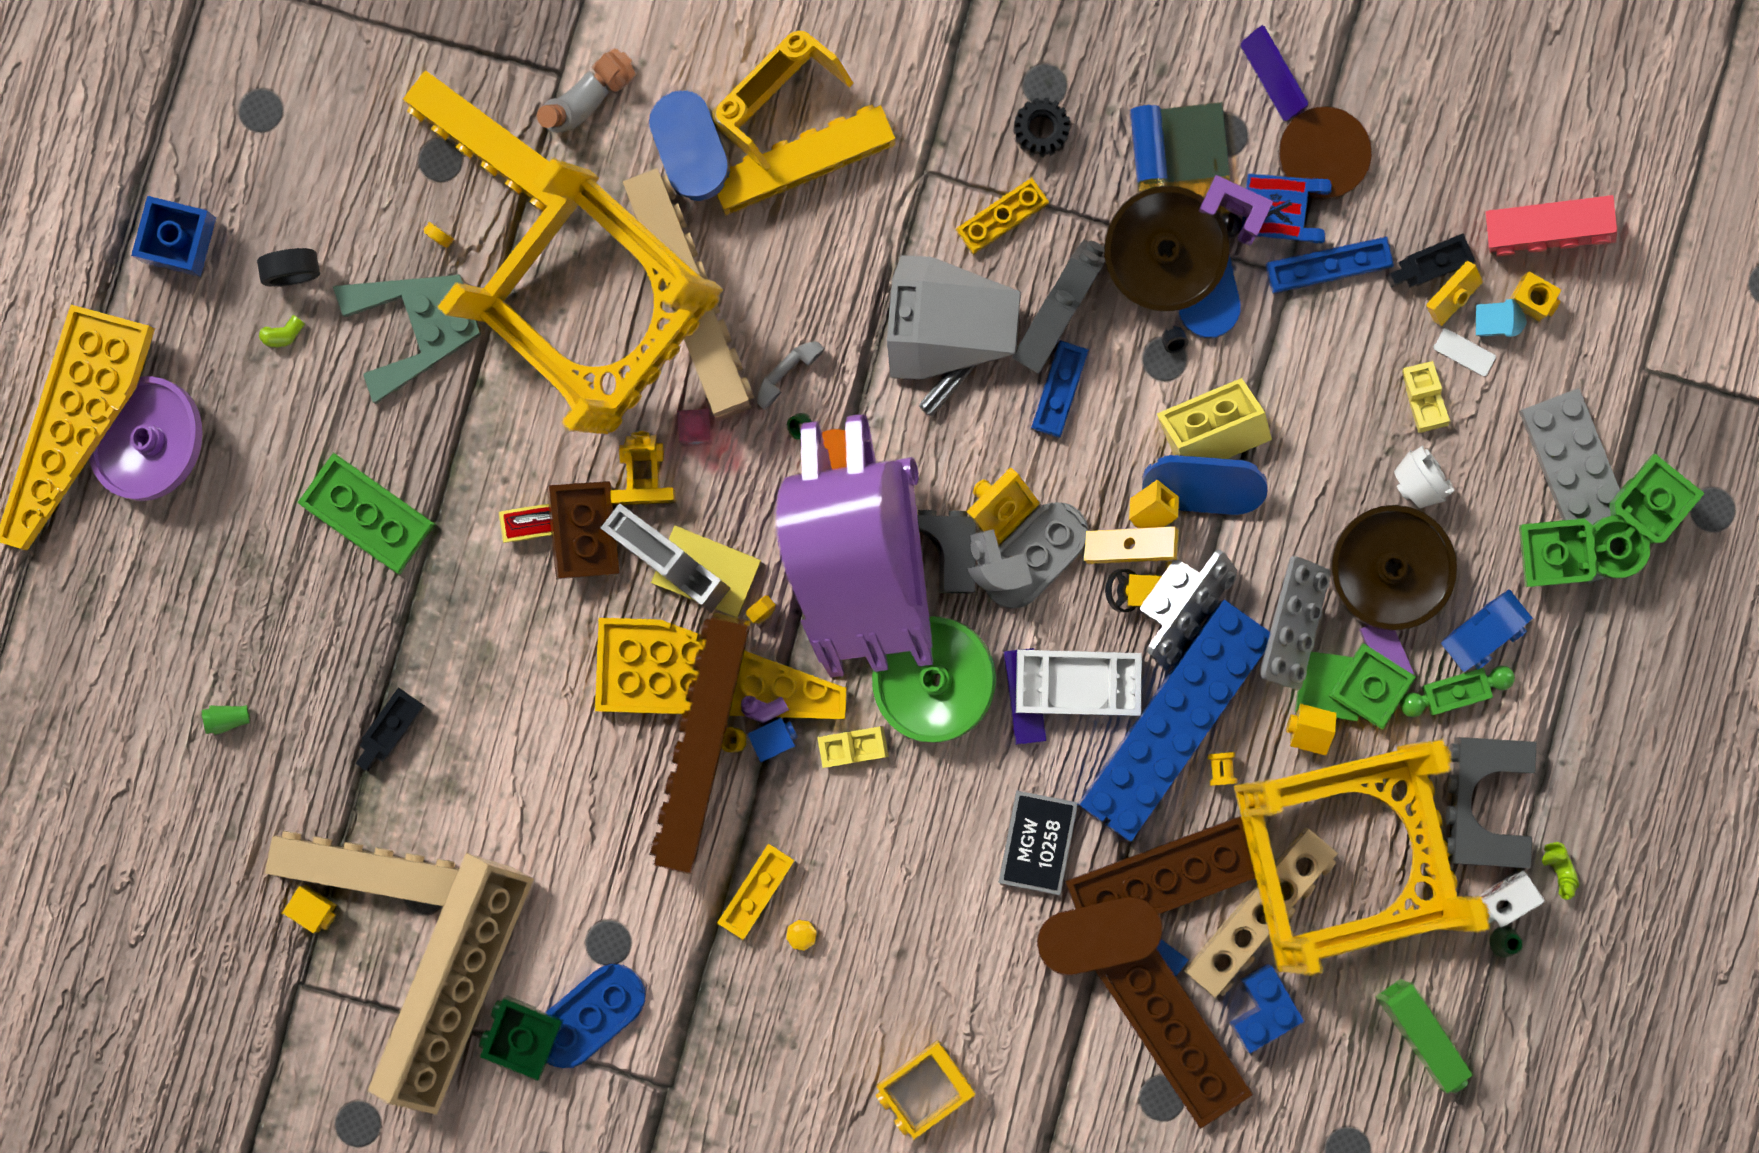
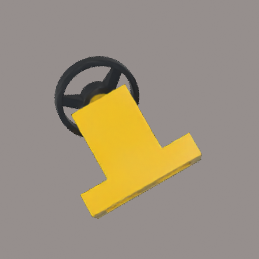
(1134, 590)

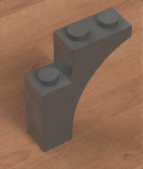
(1060, 305)

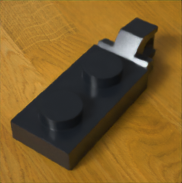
(1432, 262)
(389, 728)

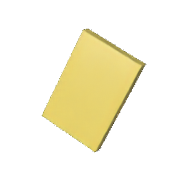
(727, 564)

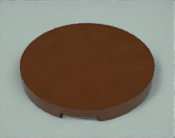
(1326, 146)

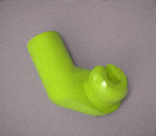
(281, 336)

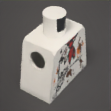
(1519, 893)

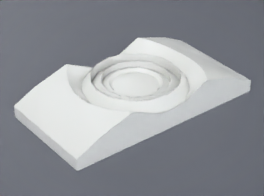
(1078, 682)

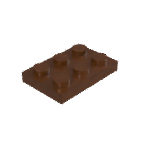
(576, 531)

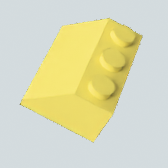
(1216, 423)

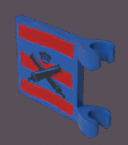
(1289, 206)

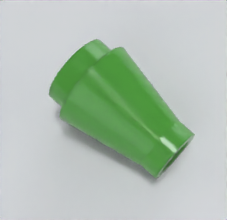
(224, 718)

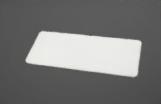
(1464, 352)

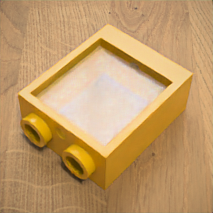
(922, 1092)

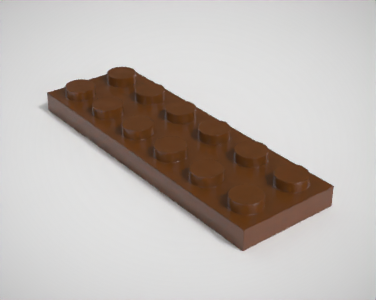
(1173, 871)
(1176, 1037)

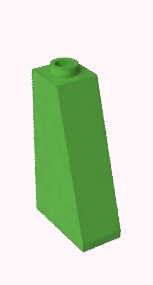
(1424, 1035)

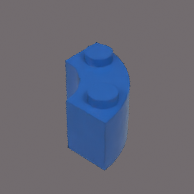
(1487, 631)

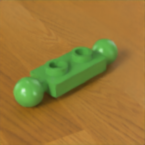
(1457, 691)

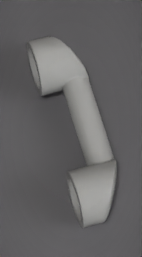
(807, 353)

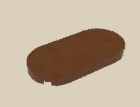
(1099, 936)

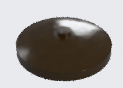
(1165, 249)
(1393, 567)

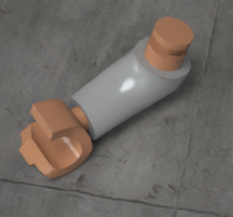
(585, 96)

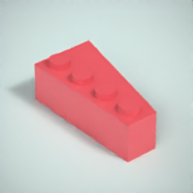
(1552, 225)

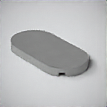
(1050, 544)

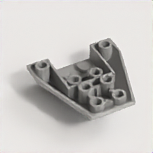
(947, 319)

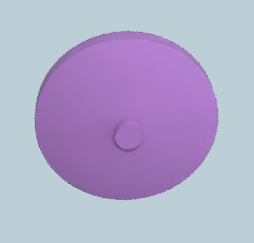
(150, 442)

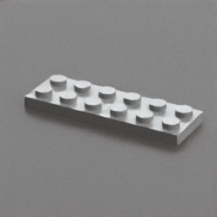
(1572, 459)

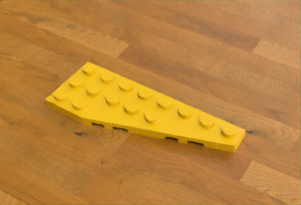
(82, 396)
(651, 663)

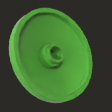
(934, 712)

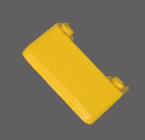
(765, 81)

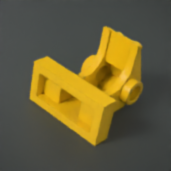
(642, 447)

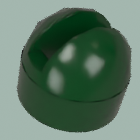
(793, 422)

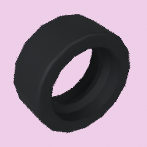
(288, 267)

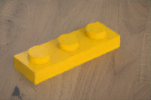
(756, 891)

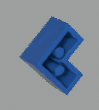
(1273, 1011)

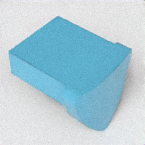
(1500, 319)

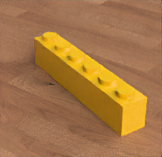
(478, 136)
(807, 158)

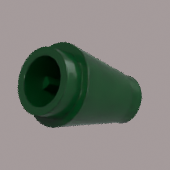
(1499, 939)

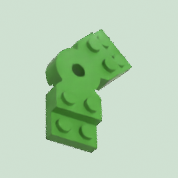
(1641, 514)

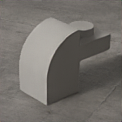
(994, 571)

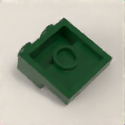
(520, 1037)

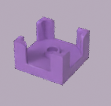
(1240, 202)

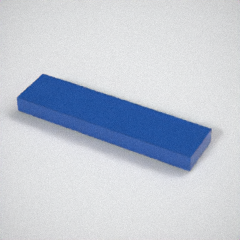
(1329, 265)

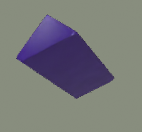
(1274, 74)
(1026, 726)

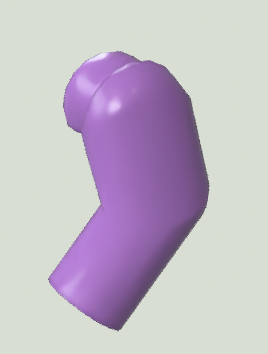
(762, 711)

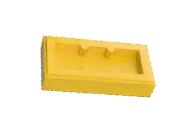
(1454, 293)

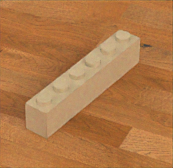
(361, 870)

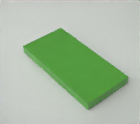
(366, 513)

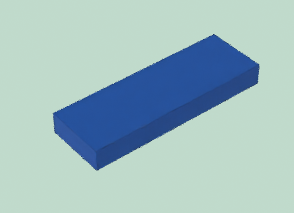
(1059, 389)

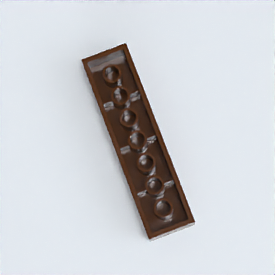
(702, 742)

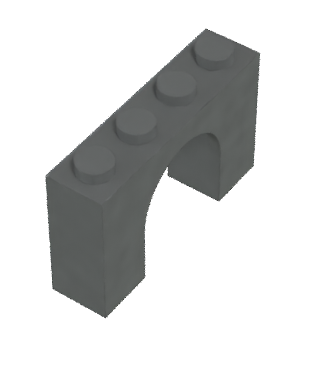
(953, 542)
(1471, 762)

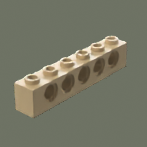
(1202, 966)

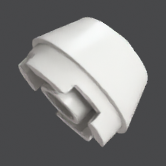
(1422, 479)

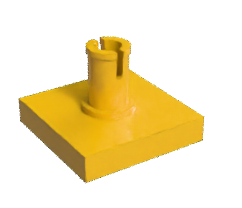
(1002, 504)

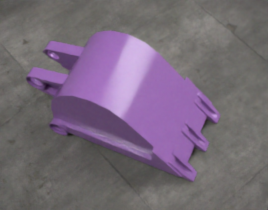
(855, 552)

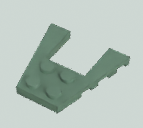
(435, 332)

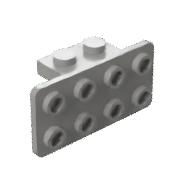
(1182, 603)
(1295, 623)

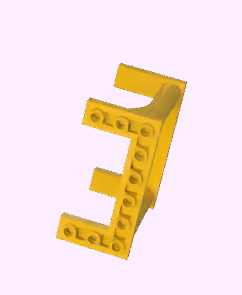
(591, 408)
(1443, 911)

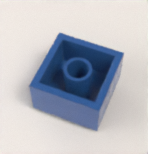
(174, 236)

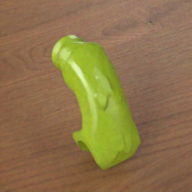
(1558, 858)

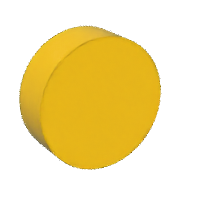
(438, 235)

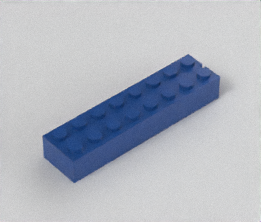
(1176, 720)

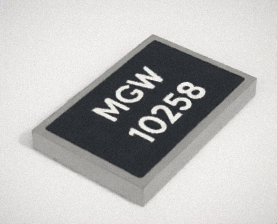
(1038, 842)

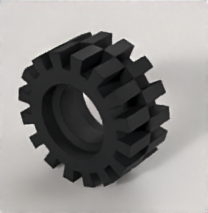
(1046, 109)

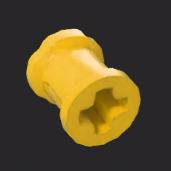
(1217, 777)

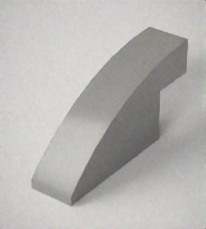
(665, 557)

